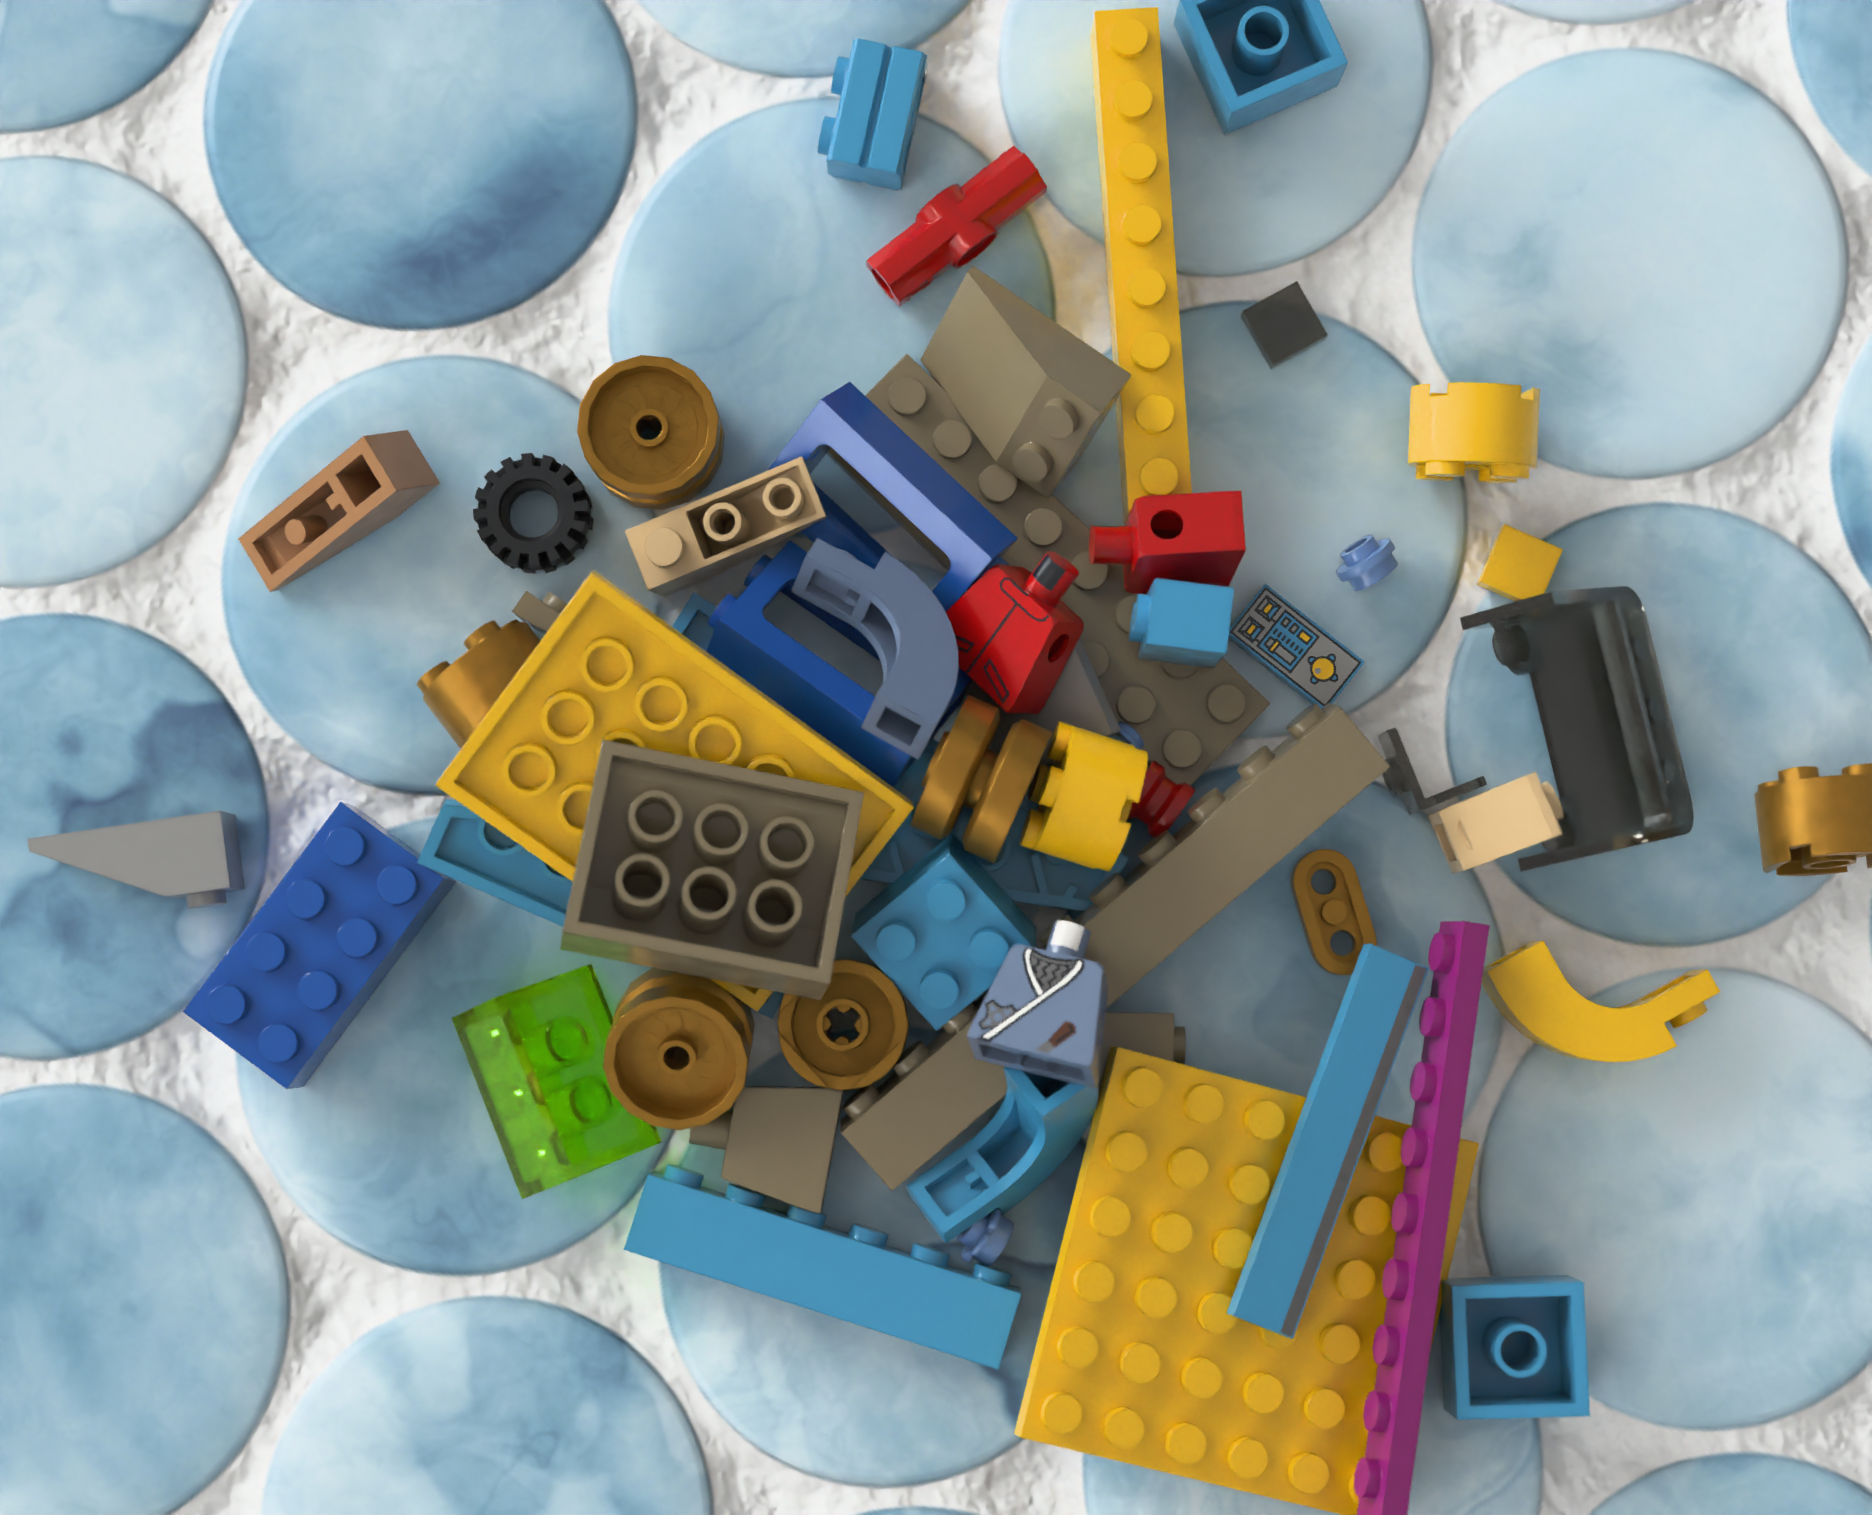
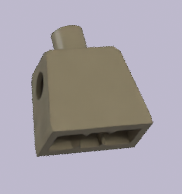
(778, 1141)

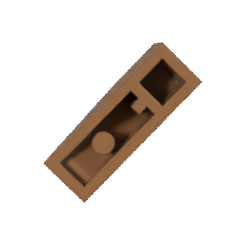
(339, 506)

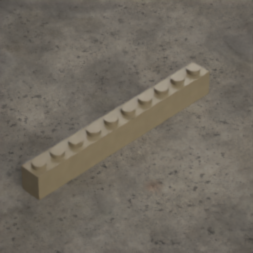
(1131, 925)

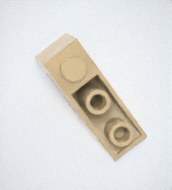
(725, 528)
(1497, 822)

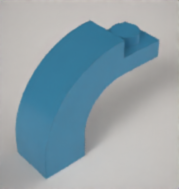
(1009, 1156)

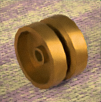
(656, 396)
(979, 778)
(678, 1049)

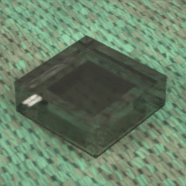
(1283, 325)

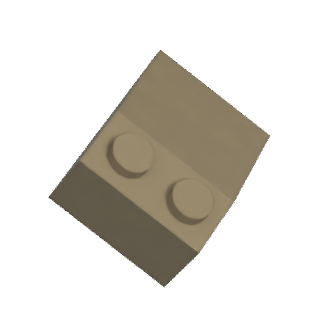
(1021, 381)

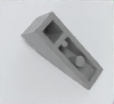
(171, 857)

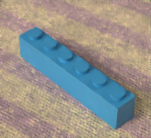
(823, 1267)

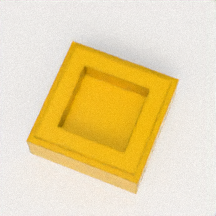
(1518, 565)

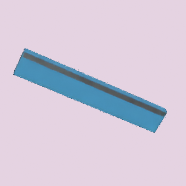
(1327, 1141)

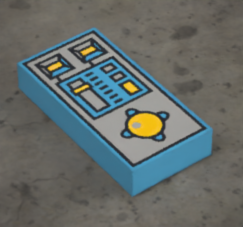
(1294, 648)

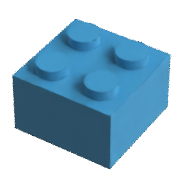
(1259, 55)
(942, 931)
(1514, 1347)

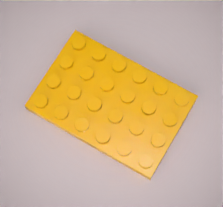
(638, 682)

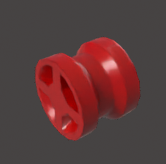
(1160, 800)

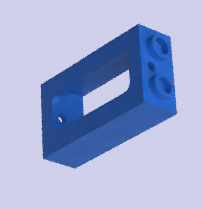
(905, 478)
(797, 676)

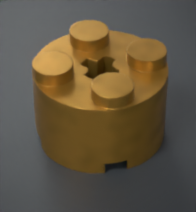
(472, 684)
(1814, 821)
(843, 1062)

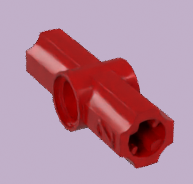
(956, 226)

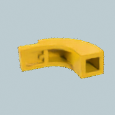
(1549, 1012)

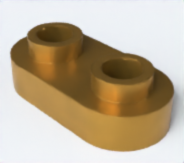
(1336, 911)

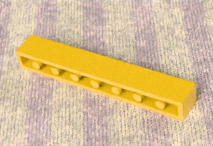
(1140, 253)

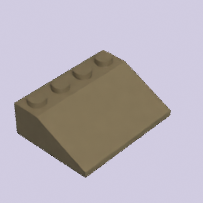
(712, 870)

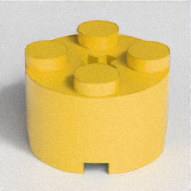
(1474, 429)
(1084, 797)

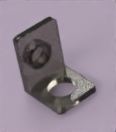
(1402, 780)

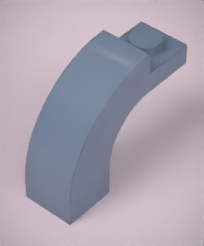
(904, 628)

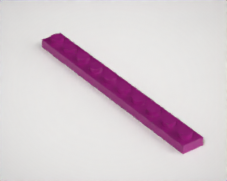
(1421, 1219)

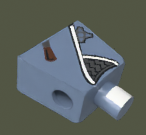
(1046, 1010)

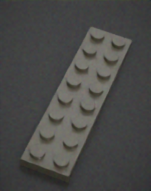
(1177, 709)

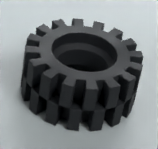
(525, 476)

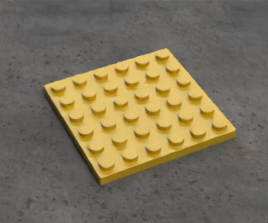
(1136, 1317)

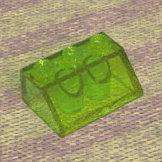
(545, 1080)

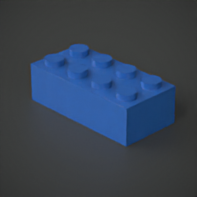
(319, 947)

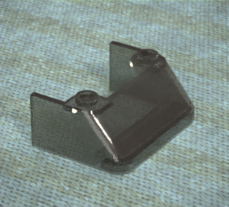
(1599, 717)

